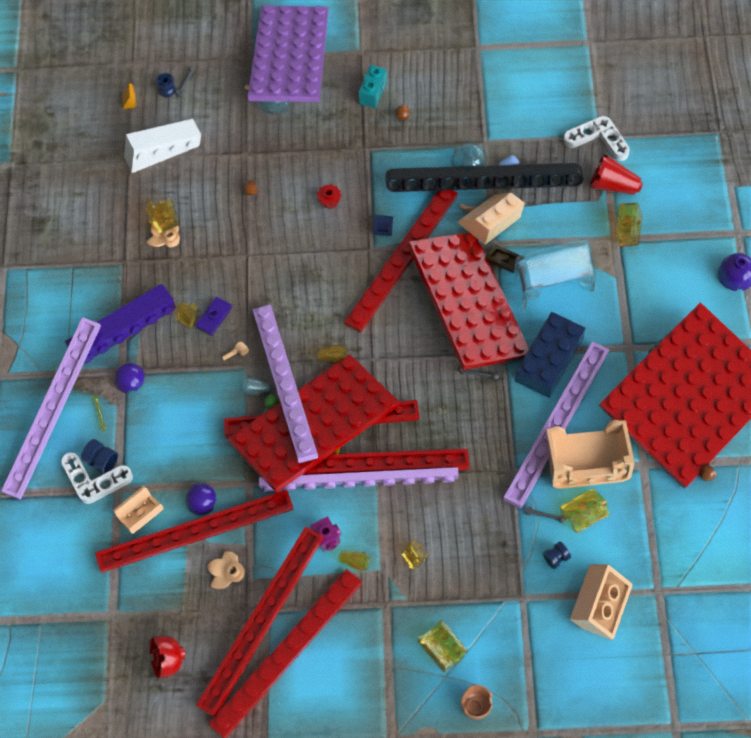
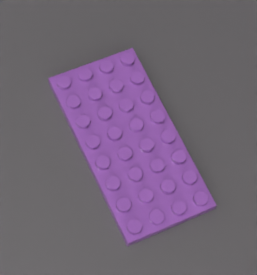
(289, 54)

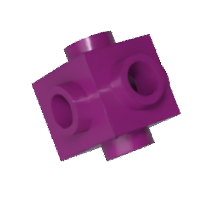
(329, 532)

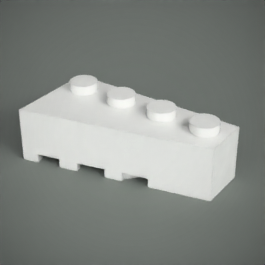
(160, 143)

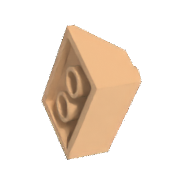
(493, 216)
(601, 601)

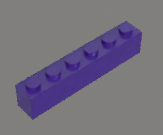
(130, 320)

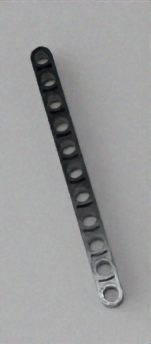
(492, 173)

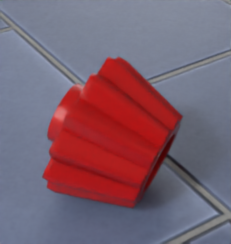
(329, 196)

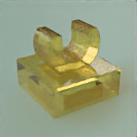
(187, 314)
(414, 554)

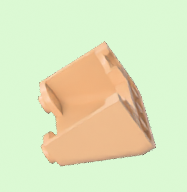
(590, 456)

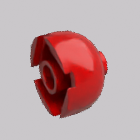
(166, 655)

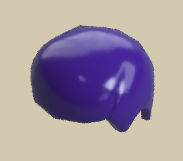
(129, 377)
(200, 499)

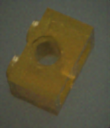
(629, 224)

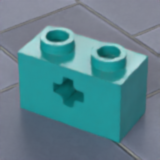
(373, 86)

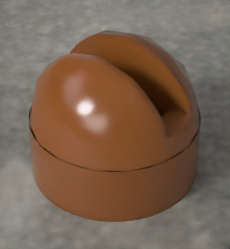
(402, 112)
(250, 188)
(707, 473)

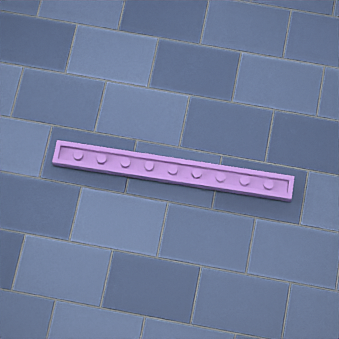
(285, 384)
(51, 409)
(560, 416)
(369, 479)

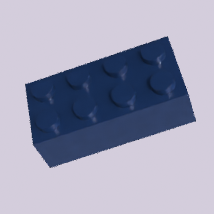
(550, 354)

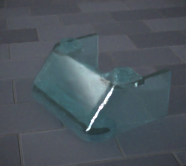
(553, 267)

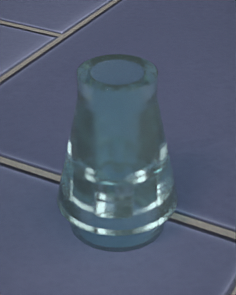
(254, 386)

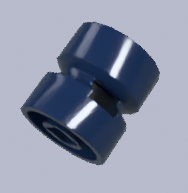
(98, 456)

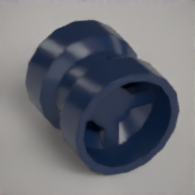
(165, 85)
(556, 555)

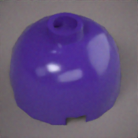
(735, 272)

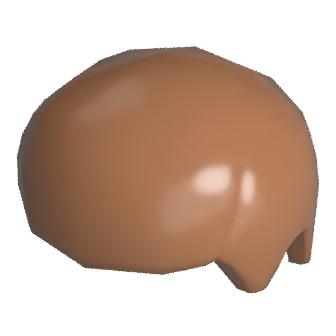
(476, 702)

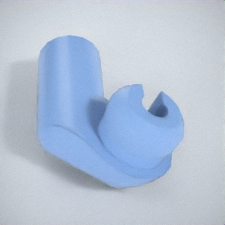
(511, 160)

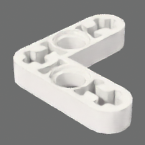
(603, 133)
(88, 485)

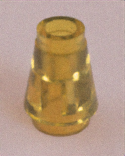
(333, 353)
(355, 559)

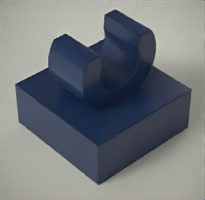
(383, 225)

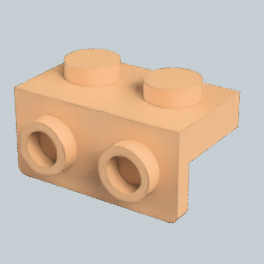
(137, 510)

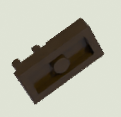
(502, 258)

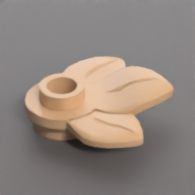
(168, 237)
(223, 569)

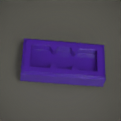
(213, 316)

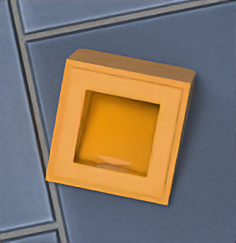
(128, 97)

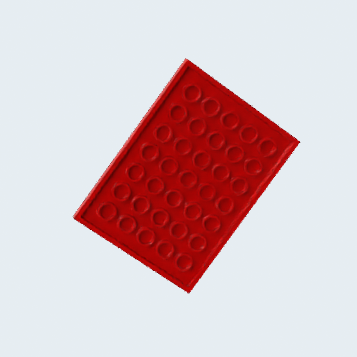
(687, 395)

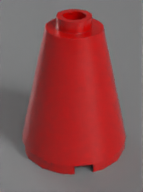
(615, 177)

